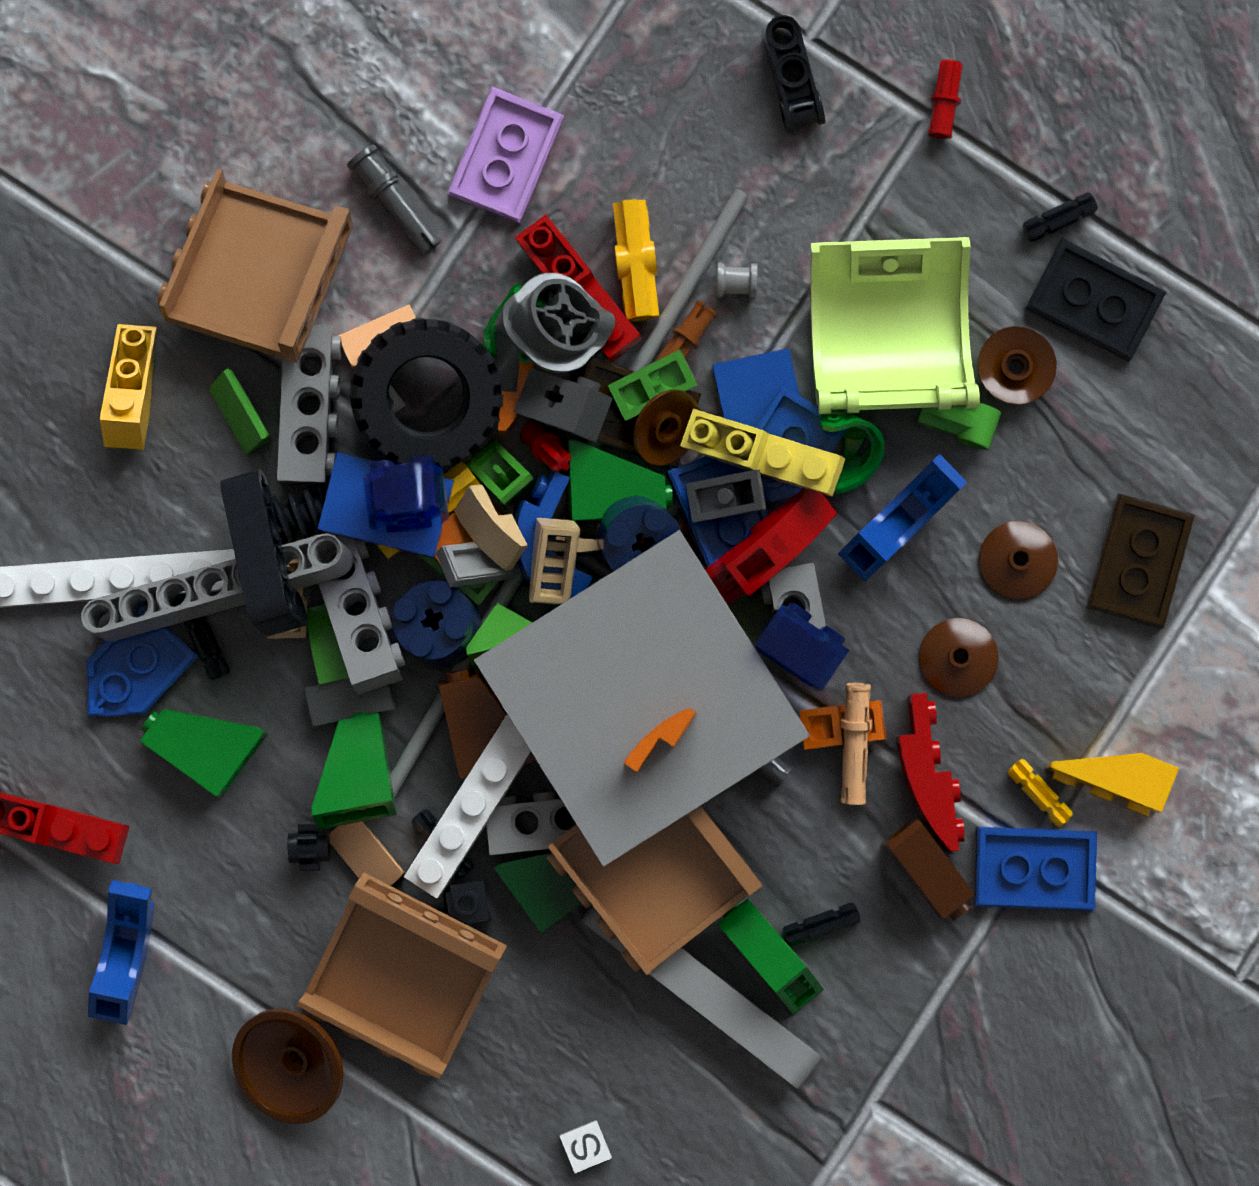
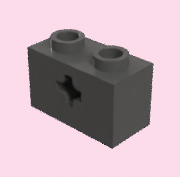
(564, 404)

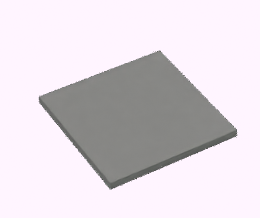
(616, 667)

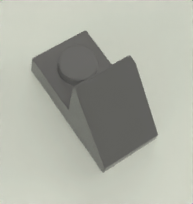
(726, 496)

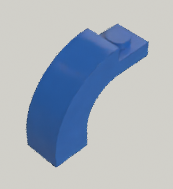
(547, 494)
(902, 517)
(122, 952)

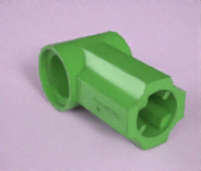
(969, 426)

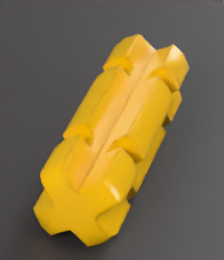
(1040, 793)

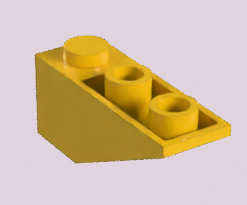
(129, 388)
(1131, 777)

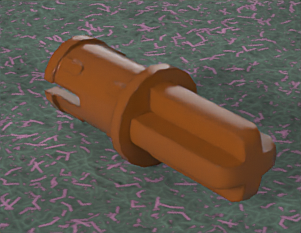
(690, 331)

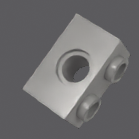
(797, 583)

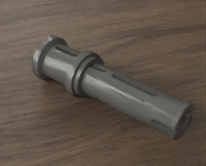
(383, 185)

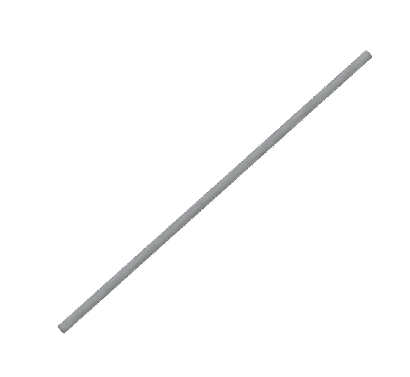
(643, 359)

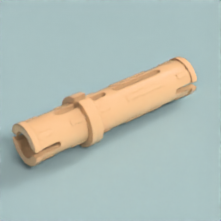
(855, 752)

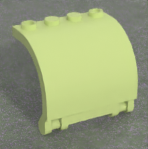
(891, 324)

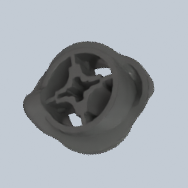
(546, 331)

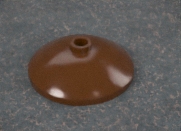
(275, 1075)

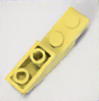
(756, 449)

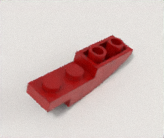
(554, 254)
(771, 545)
(930, 790)
(62, 828)

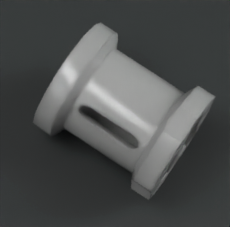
(736, 280)

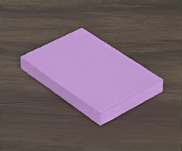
(505, 155)

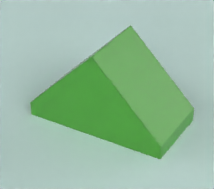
(501, 474)
(495, 629)

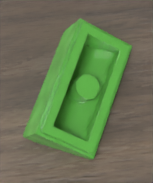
(239, 412)

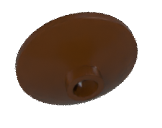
(1027, 348)
(662, 427)
(998, 565)
(938, 662)

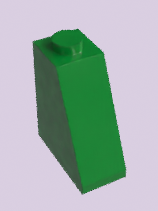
(603, 479)
(202, 747)
(356, 775)
(770, 955)

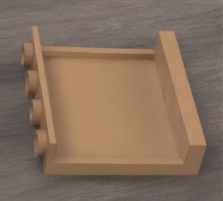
(254, 268)
(659, 889)
(401, 976)

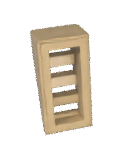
(541, 543)

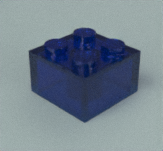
(800, 646)

